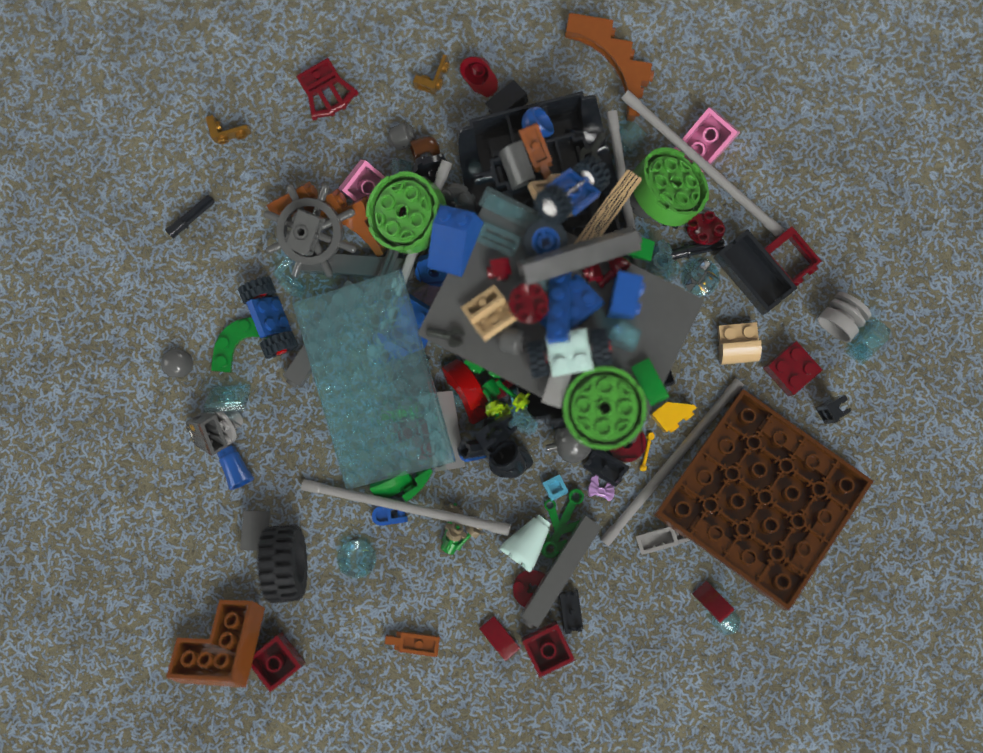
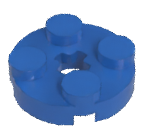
(426, 275)

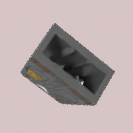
(206, 433)

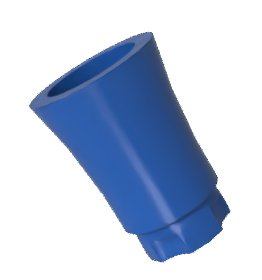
(234, 468)

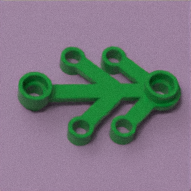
(560, 527)

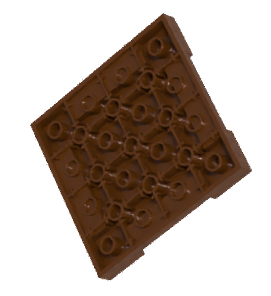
(764, 499)

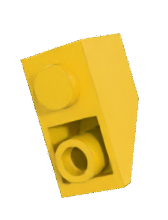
(670, 414)

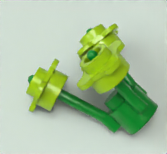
(495, 408)

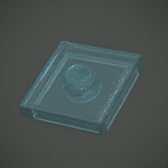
(227, 398)

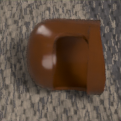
(424, 145)

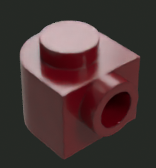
(499, 269)

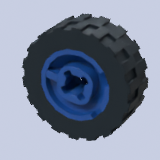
(543, 238)

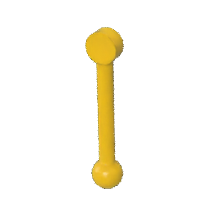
(650, 436)

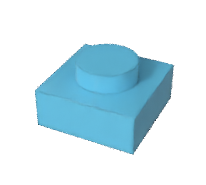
(555, 487)

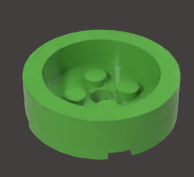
(662, 198)
(413, 230)
(602, 430)

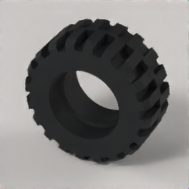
(282, 563)

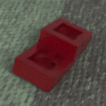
(713, 602)
(500, 638)

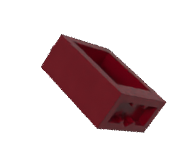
(802, 247)

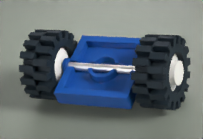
(572, 190)

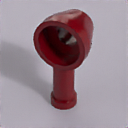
(616, 264)

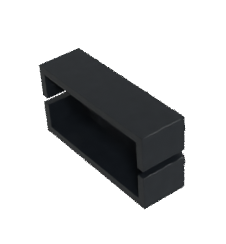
(755, 272)

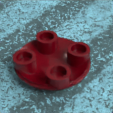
(706, 228)
(528, 303)

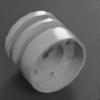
(844, 317)

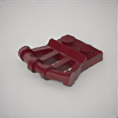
(319, 79)

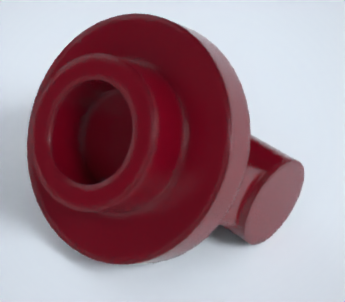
(592, 273)

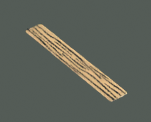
(610, 206)

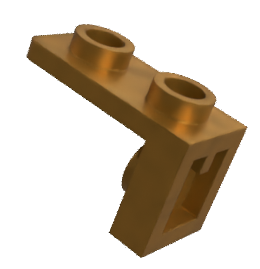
(426, 84)
(223, 137)

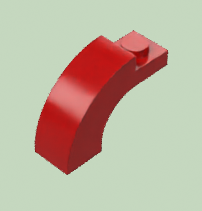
(468, 389)

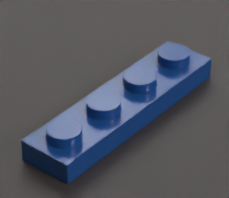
(559, 309)

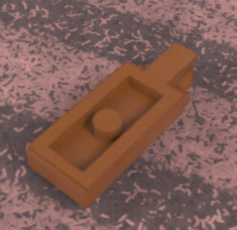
(536, 149)
(414, 643)

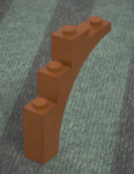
(600, 36)
(337, 200)

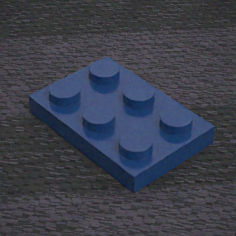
(582, 304)

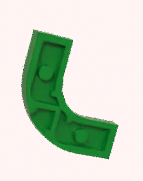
(227, 342)

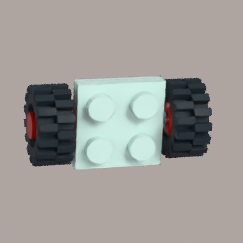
(570, 356)

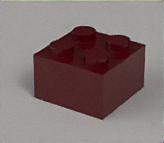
(792, 369)
(547, 649)
(276, 662)

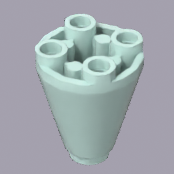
(527, 542)

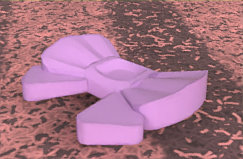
(594, 489)

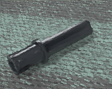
(183, 222)
(695, 249)

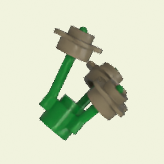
(455, 532)

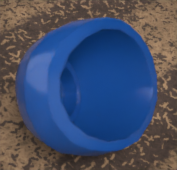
(539, 116)

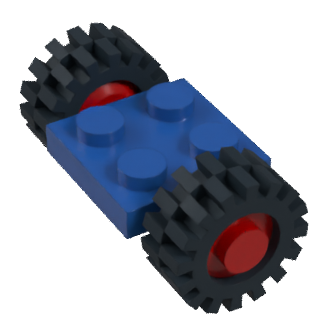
(268, 317)

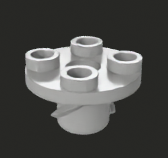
(229, 422)

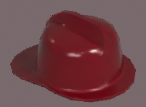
(479, 75)

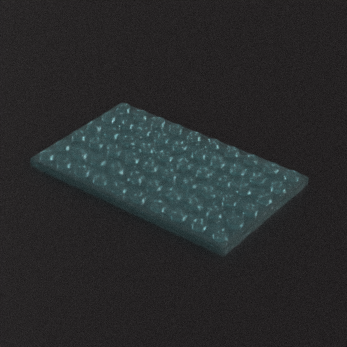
(374, 380)

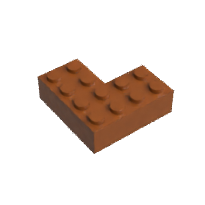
(227, 654)

